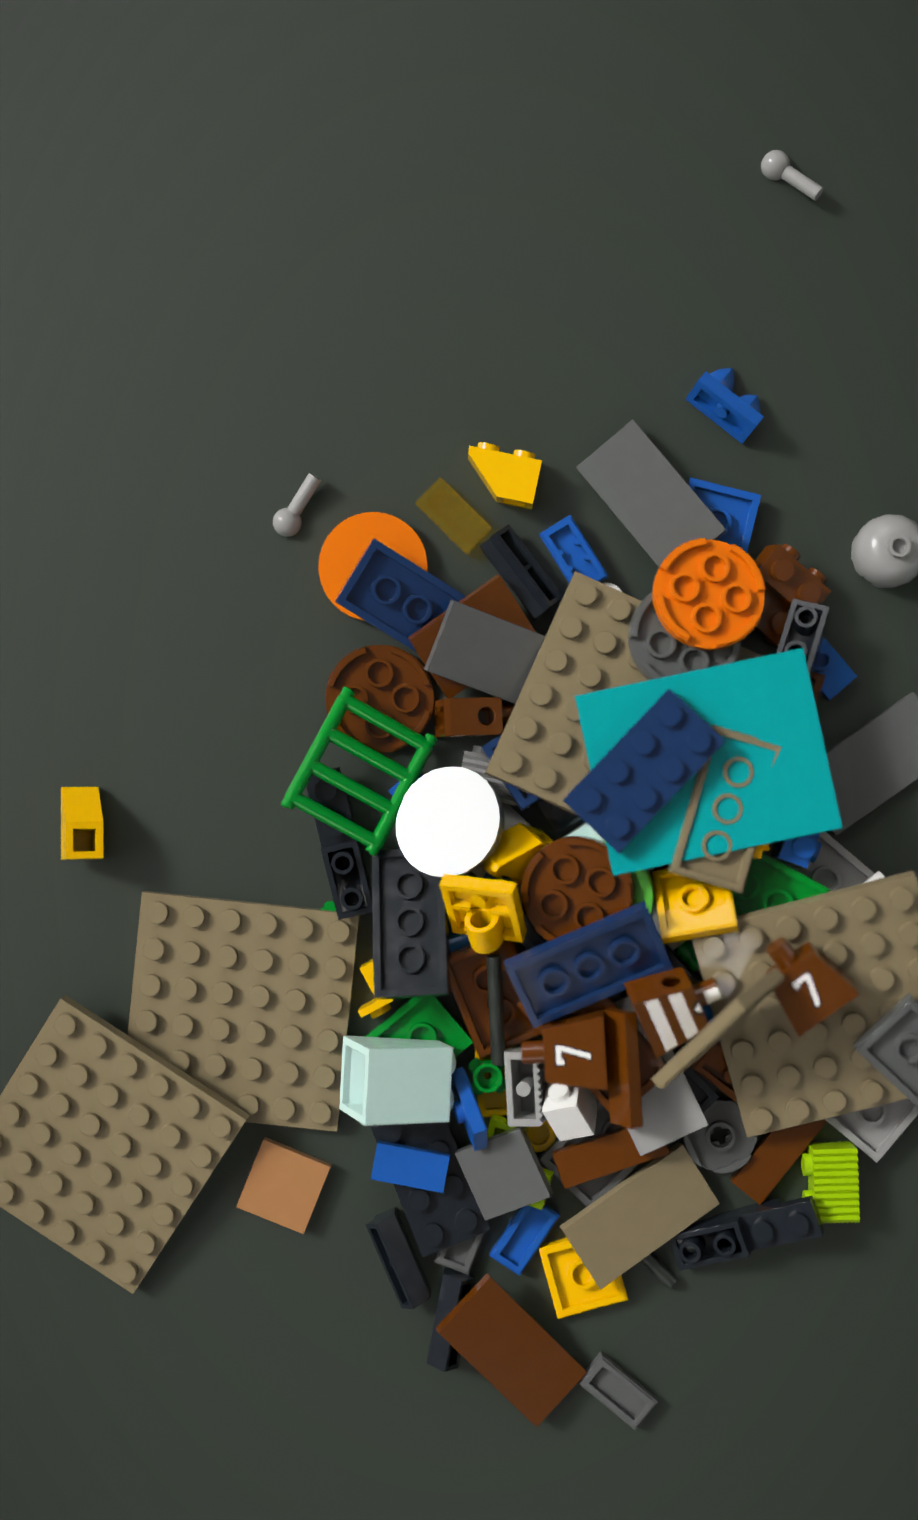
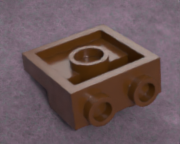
(783, 581)

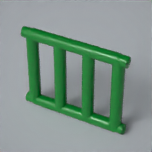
(312, 766)

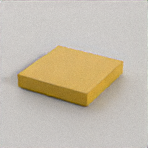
(692, 907)
(571, 1283)

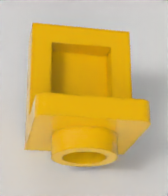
(373, 1007)

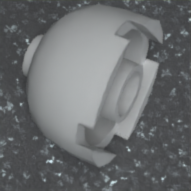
(887, 551)

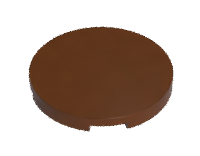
(390, 683)
(572, 886)

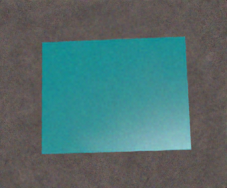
(755, 697)

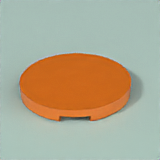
(351, 538)
(708, 594)

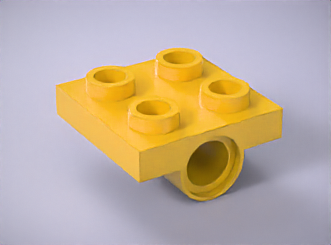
(483, 911)

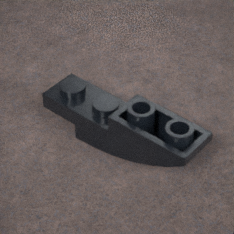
(805, 630)
(341, 853)
(746, 1229)

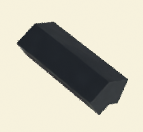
(521, 571)
(399, 1259)
(453, 1289)

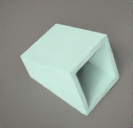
(396, 1080)

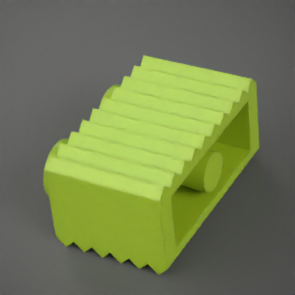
(833, 1180)

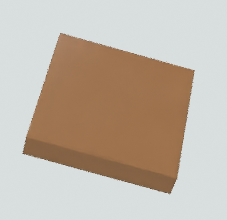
(283, 1185)

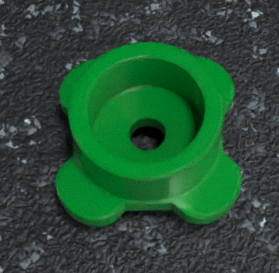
(480, 1083)

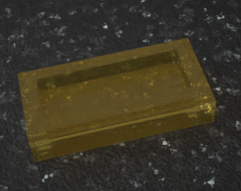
(453, 516)

